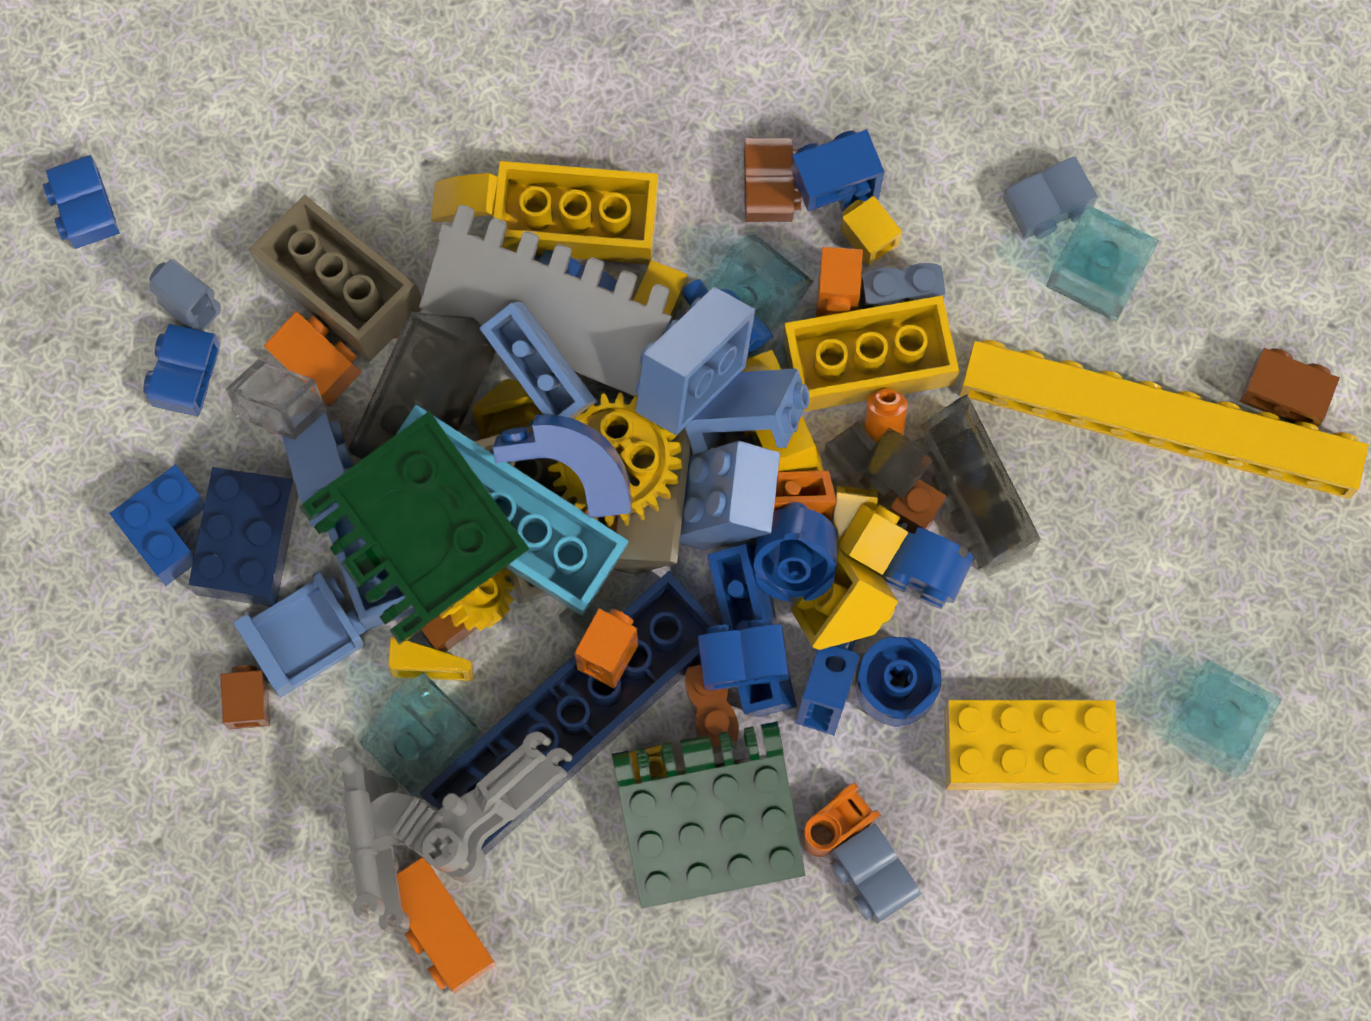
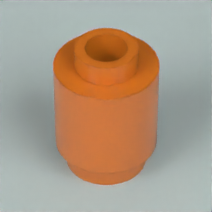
(883, 411)

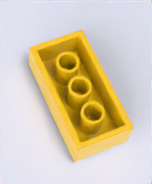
(583, 208)
(872, 350)
(1031, 745)

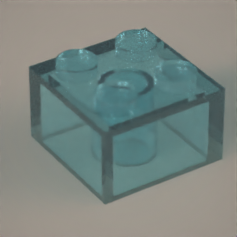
(1102, 263)
(1222, 719)

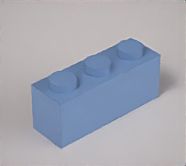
(537, 362)
(317, 459)

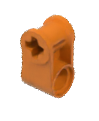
(843, 816)

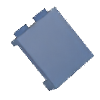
(752, 402)
(302, 634)

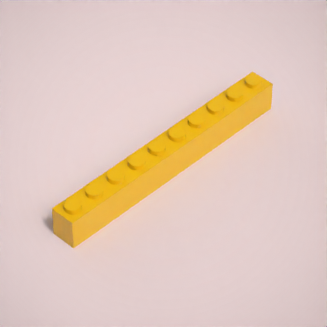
(1165, 419)

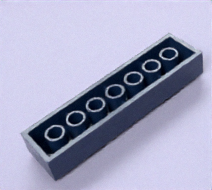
(582, 711)

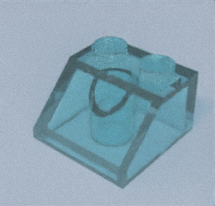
(762, 280)
(419, 734)

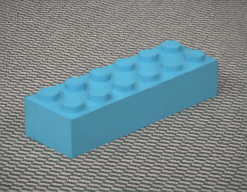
(567, 548)

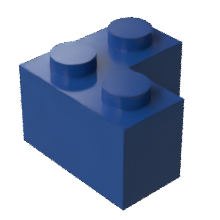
(838, 171)
(154, 516)

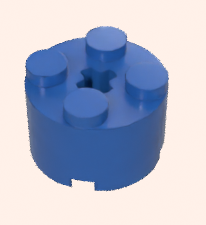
(796, 554)
(929, 566)
(898, 657)

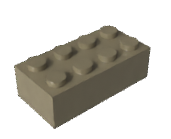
(336, 277)

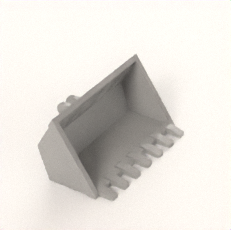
(590, 326)

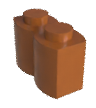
(769, 180)
(711, 709)

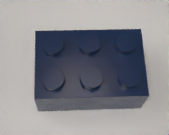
(243, 537)

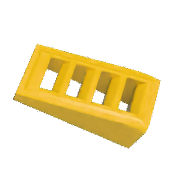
(413, 659)

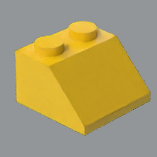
(849, 609)

